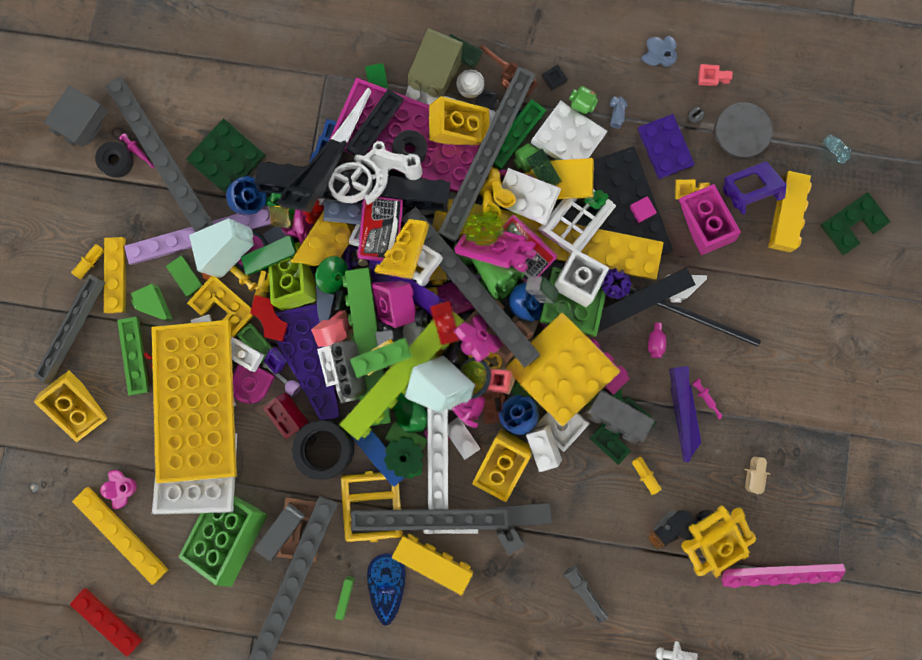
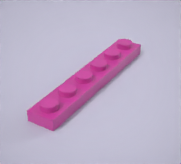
(783, 575)

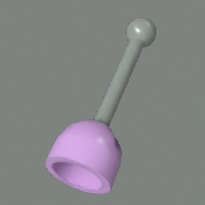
(291, 387)

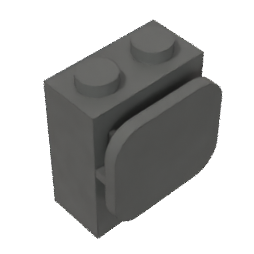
(76, 117)

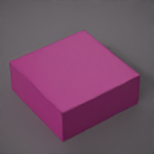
(643, 209)

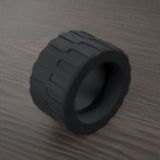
(299, 450)

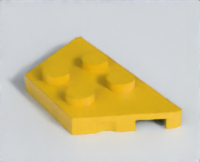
(323, 241)

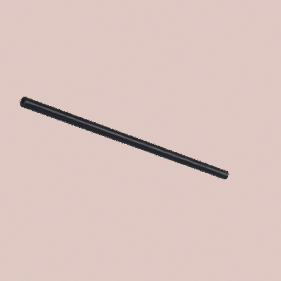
(701, 319)

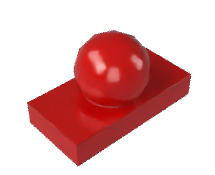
(444, 322)

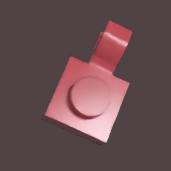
(710, 75)

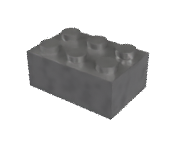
(619, 417)

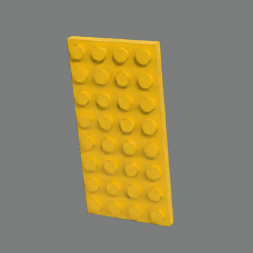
(193, 402)

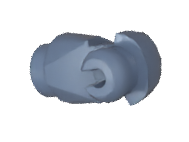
(618, 114)

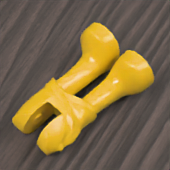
(501, 196)

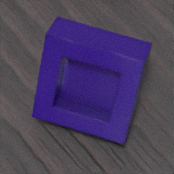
(275, 360)

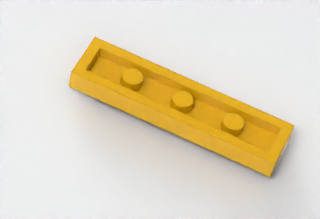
(114, 275)

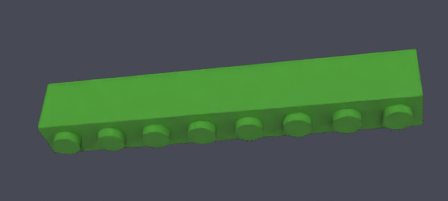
(364, 322)

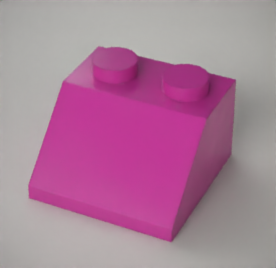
(394, 302)

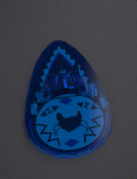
(386, 586)

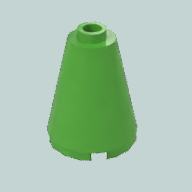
(498, 279)

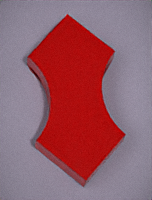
(273, 326)

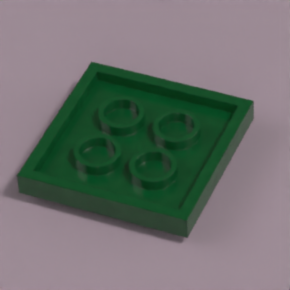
(225, 155)

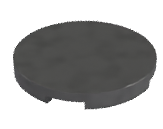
(743, 130)

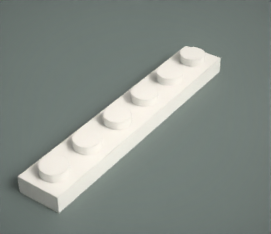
(437, 459)

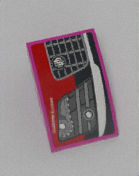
(379, 227)
(544, 255)

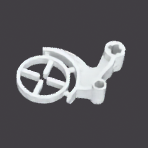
(380, 162)

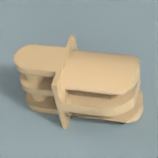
(756, 475)

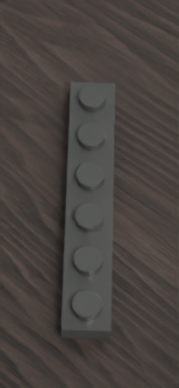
(69, 329)

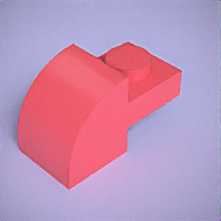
(331, 330)
(500, 381)

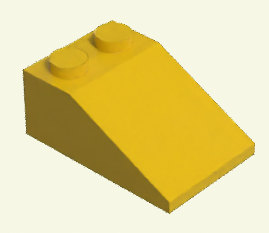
(457, 122)
(71, 406)
(503, 465)

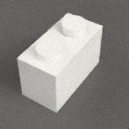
(544, 448)

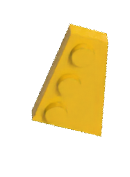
(405, 253)

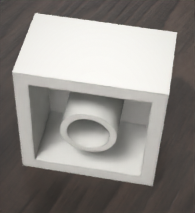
(581, 278)

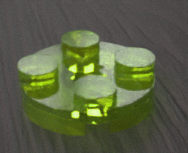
(476, 223)

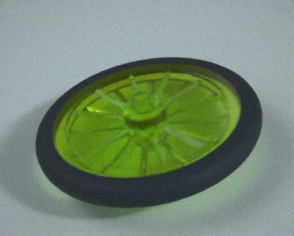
(478, 374)

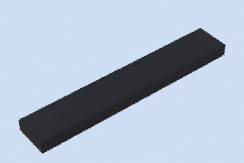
(645, 298)

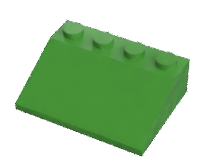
(223, 542)

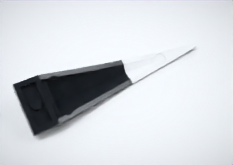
(314, 178)

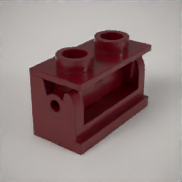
(285, 415)

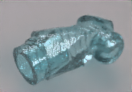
(837, 147)

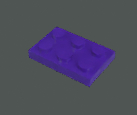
(665, 146)

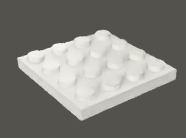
(194, 496)

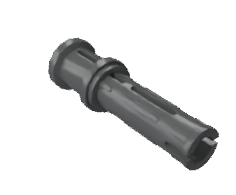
(581, 586)

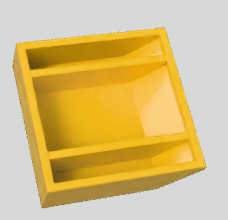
(566, 371)

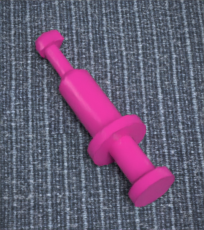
(132, 145)
(706, 396)

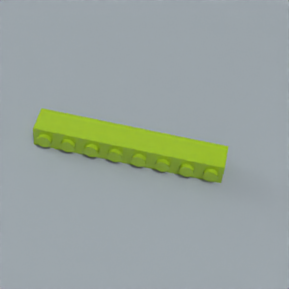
(393, 383)

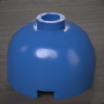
(244, 196)
(523, 304)
(519, 415)

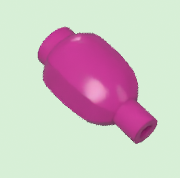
(657, 342)

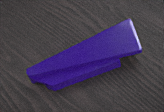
(421, 296)
(684, 411)

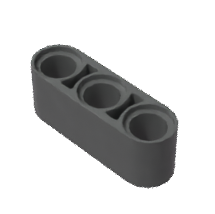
(349, 384)
(279, 532)

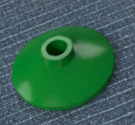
(330, 273)

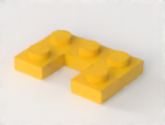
(217, 292)

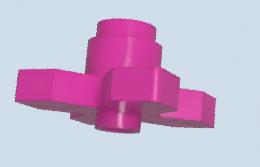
(476, 339)

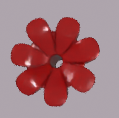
(311, 217)

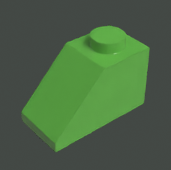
(150, 301)

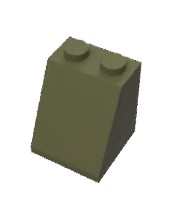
(435, 64)

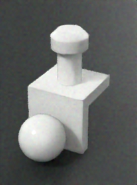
(676, 654)

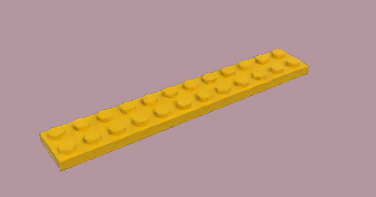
(625, 252)

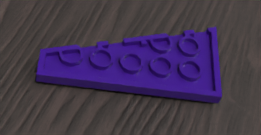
(303, 358)

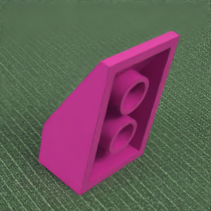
(709, 219)

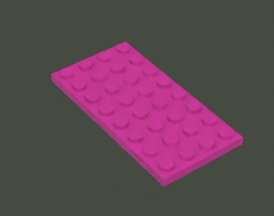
(442, 160)

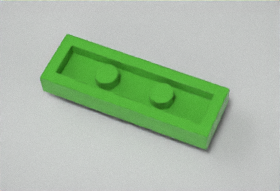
(381, 357)

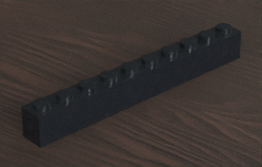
(415, 193)

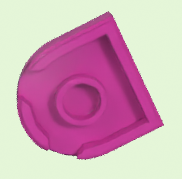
(251, 386)

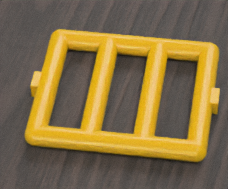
(347, 498)

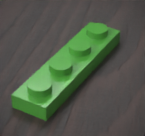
(133, 356)

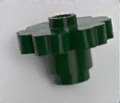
(401, 465)

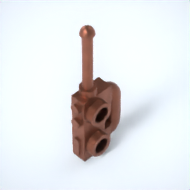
(508, 72)
(489, 412)

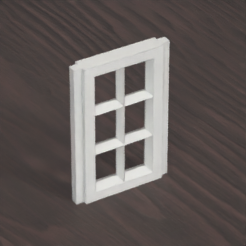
(585, 235)

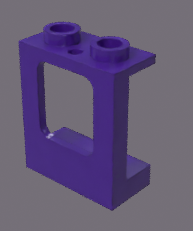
(773, 186)

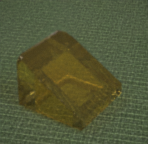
(279, 216)

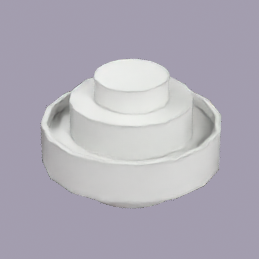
(470, 83)

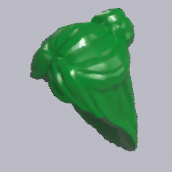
(410, 415)

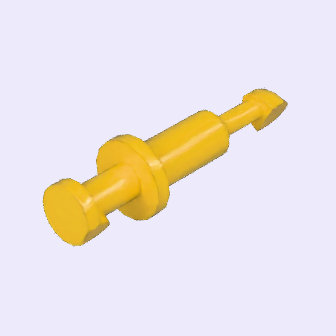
(243, 278)

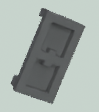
(512, 541)

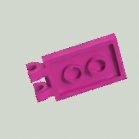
(502, 253)

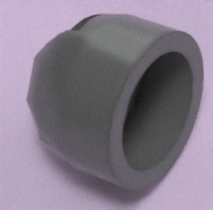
(698, 118)

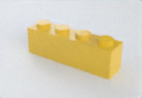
(789, 213)
(433, 564)

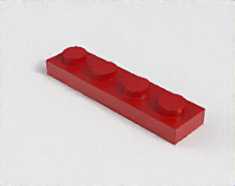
(106, 622)

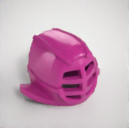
(470, 410)

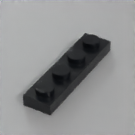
(375, 123)

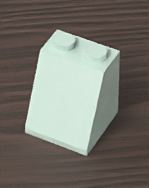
(220, 246)
(439, 385)

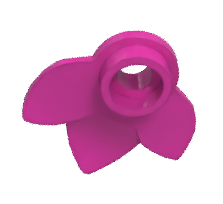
(116, 489)

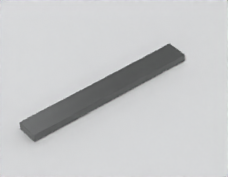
(429, 519)

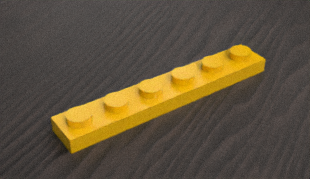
(120, 535)

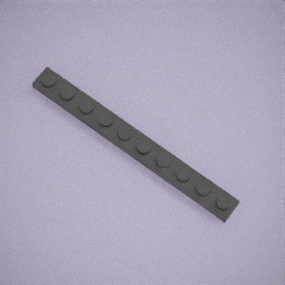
(159, 154)
(486, 154)
(477, 295)
(294, 579)

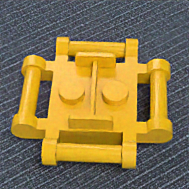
(719, 541)

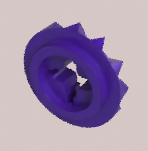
(615, 291)

